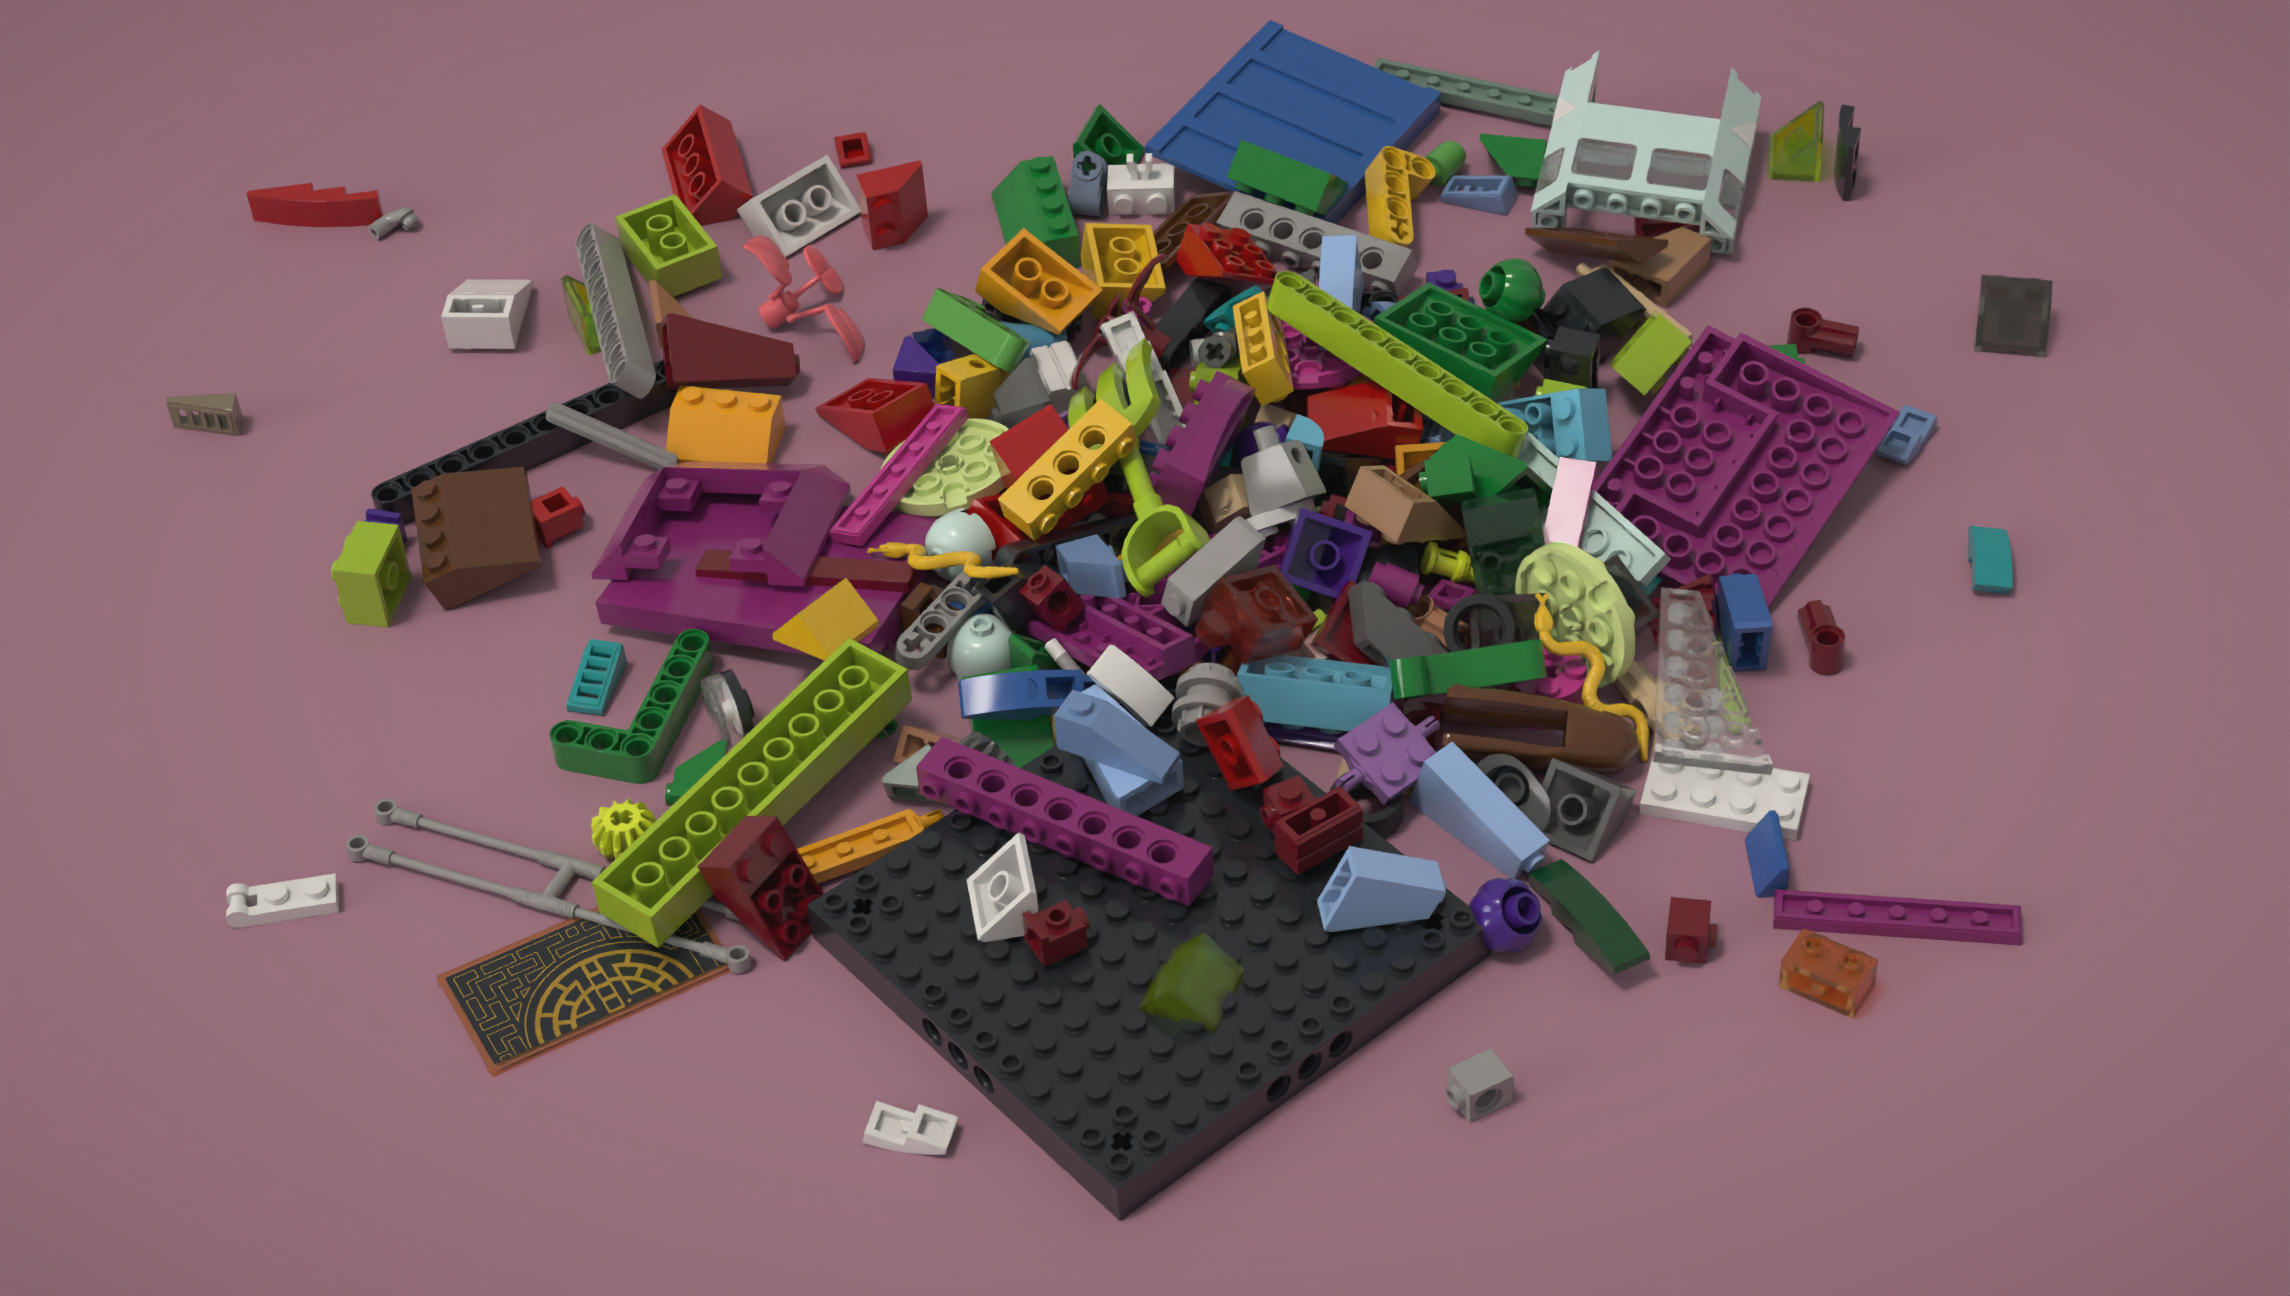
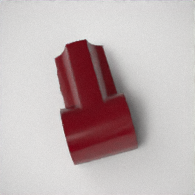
(1812, 333)
(1822, 637)

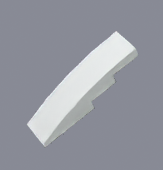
(1121, 336)

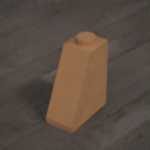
(1671, 270)

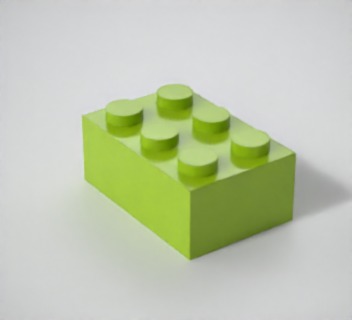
(669, 246)

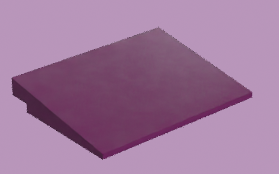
(1742, 461)
(744, 610)

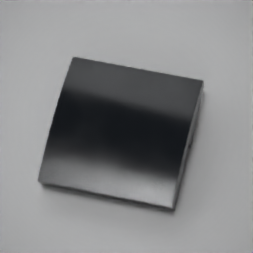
(1846, 153)

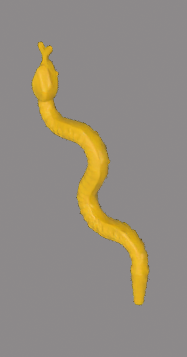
(918, 560)
(1544, 623)

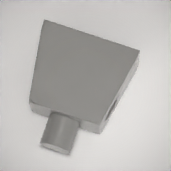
(1278, 473)

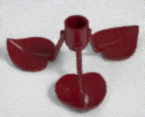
(1157, 339)

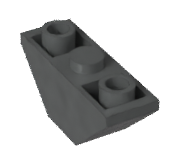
(1386, 630)

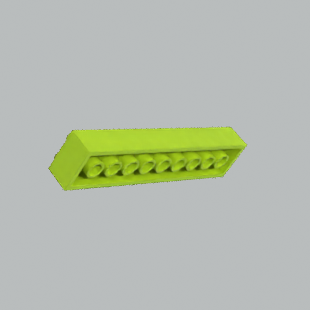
(765, 774)

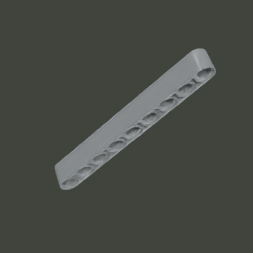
(615, 311)

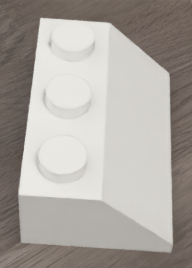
(801, 207)

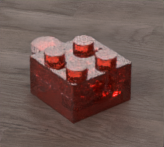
(1255, 615)

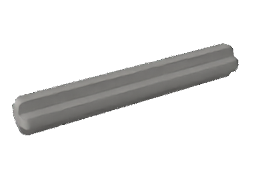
(610, 436)

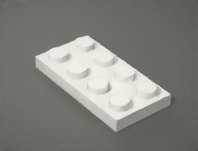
(1725, 797)

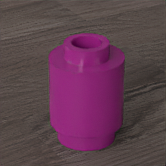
(1399, 584)

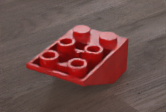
(1224, 256)
(1365, 420)

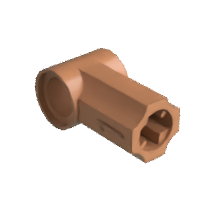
(1432, 619)

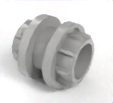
(1200, 692)

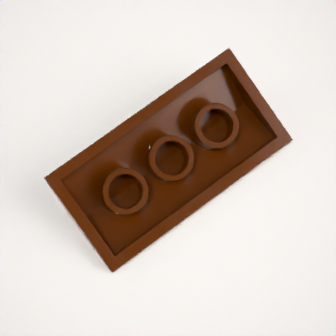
(1194, 210)
(1597, 244)

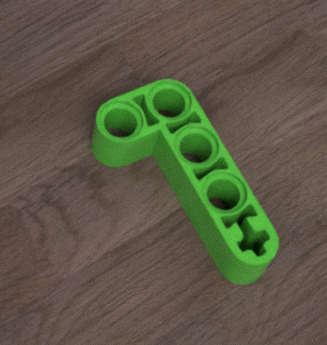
(971, 327)

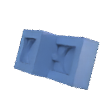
(1907, 435)

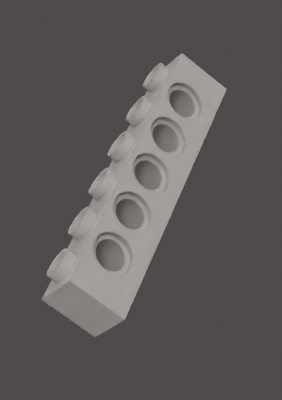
(1274, 223)

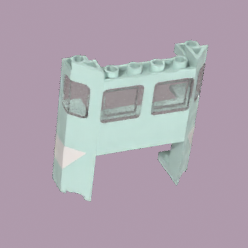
(1647, 160)

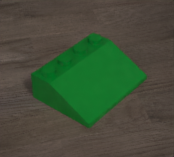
(1463, 339)

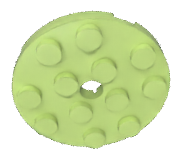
(958, 473)
(1586, 593)

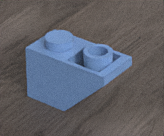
(1092, 567)

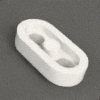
(1267, 522)

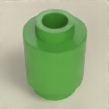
(1448, 160)

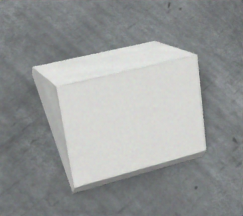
(1002, 892)

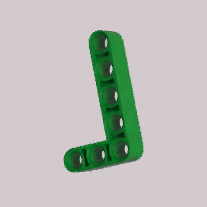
(641, 750)

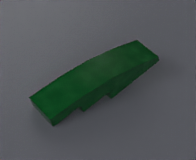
(1593, 920)

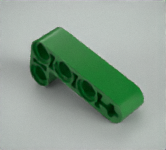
(1472, 668)

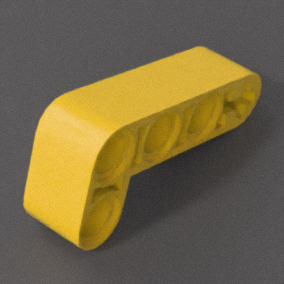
(1390, 185)

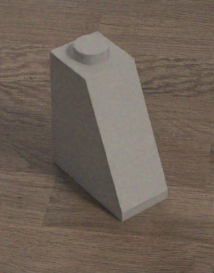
(1228, 553)

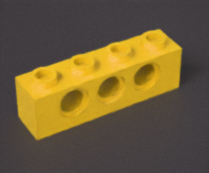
(1262, 349)
(1046, 476)

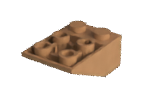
(1399, 508)

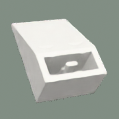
(486, 313)

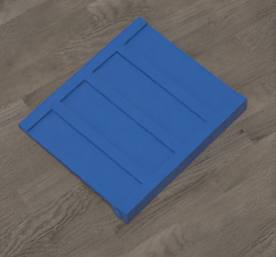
(1300, 105)

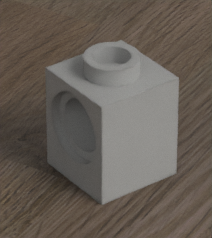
(1479, 1085)

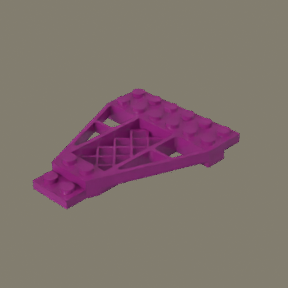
(1139, 624)

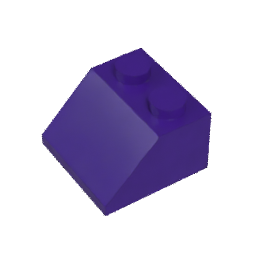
(1323, 553)

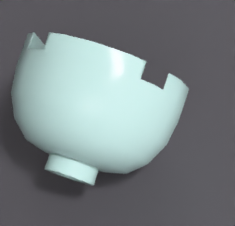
(956, 533)
(979, 646)

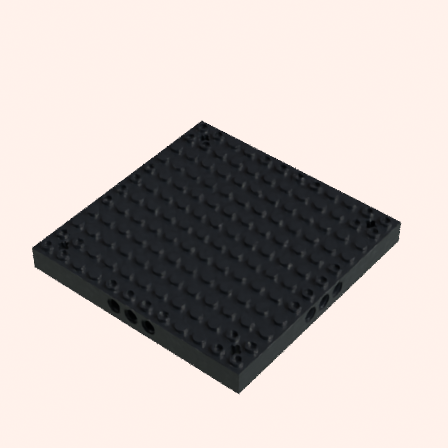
(1063, 1047)

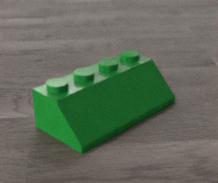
(1036, 201)

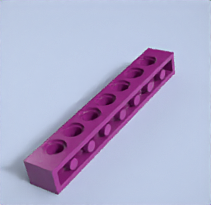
(1066, 821)

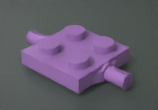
(1385, 753)

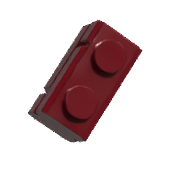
(1318, 830)

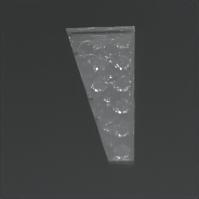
(1698, 700)

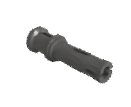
(1219, 348)

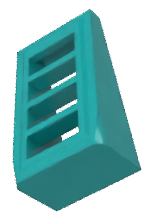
(600, 656)

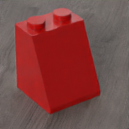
(1025, 443)

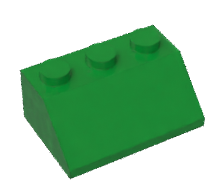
(1285, 180)

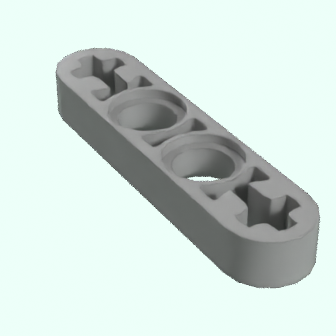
(938, 614)

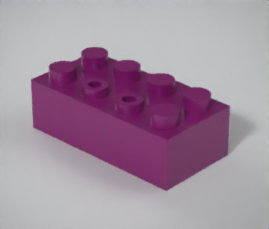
(1202, 443)

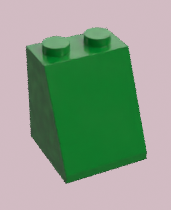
(1496, 471)

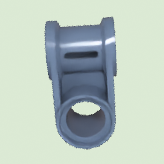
(1087, 189)

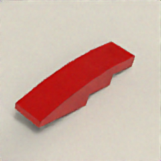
(314, 208)

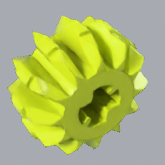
(619, 827)

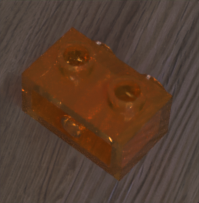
(1828, 973)

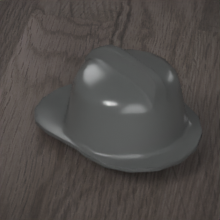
(1519, 786)

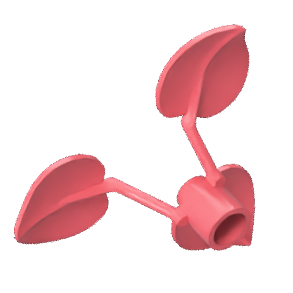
(784, 306)

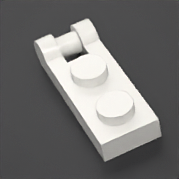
(281, 901)

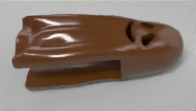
(1590, 737)

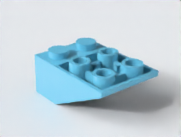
(1568, 422)

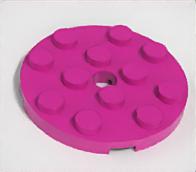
(1313, 367)

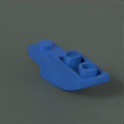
(1019, 694)

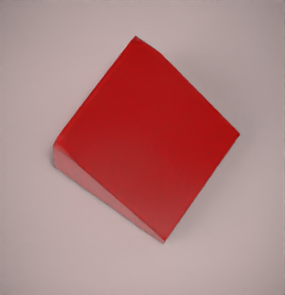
(852, 150)

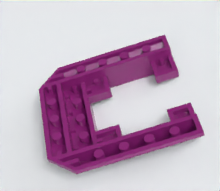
(802, 494)

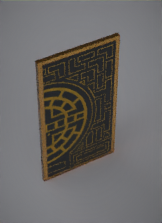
(569, 985)

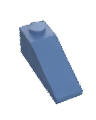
(1110, 737)

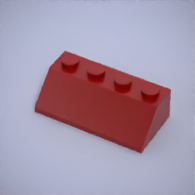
(707, 167)

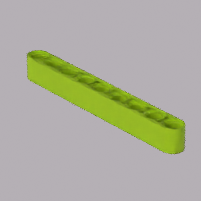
(1394, 364)

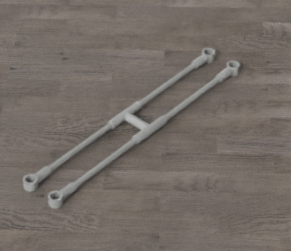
(388, 813)

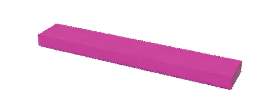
(898, 475)

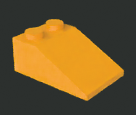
(1035, 284)

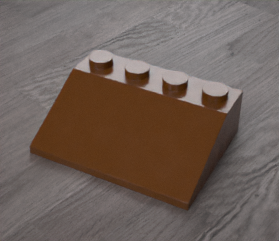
(475, 532)

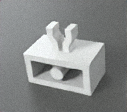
(1141, 188)

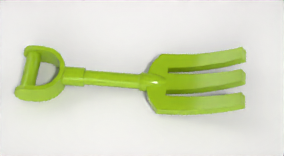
(1154, 518)

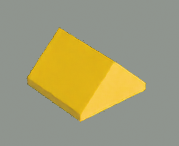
(829, 622)

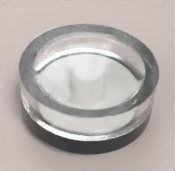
(727, 707)

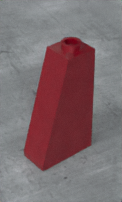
(723, 357)

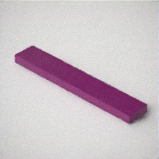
(1897, 917)

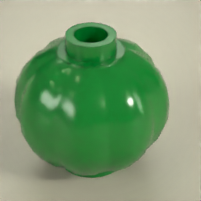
(1512, 290)

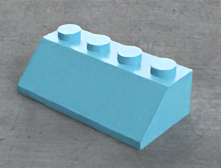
(1316, 691)

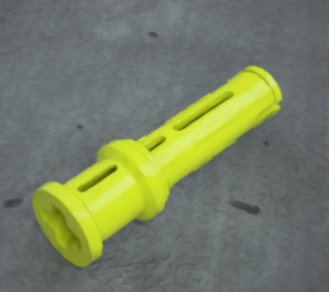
(1447, 563)

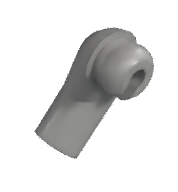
(391, 220)

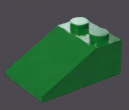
(1019, 738)

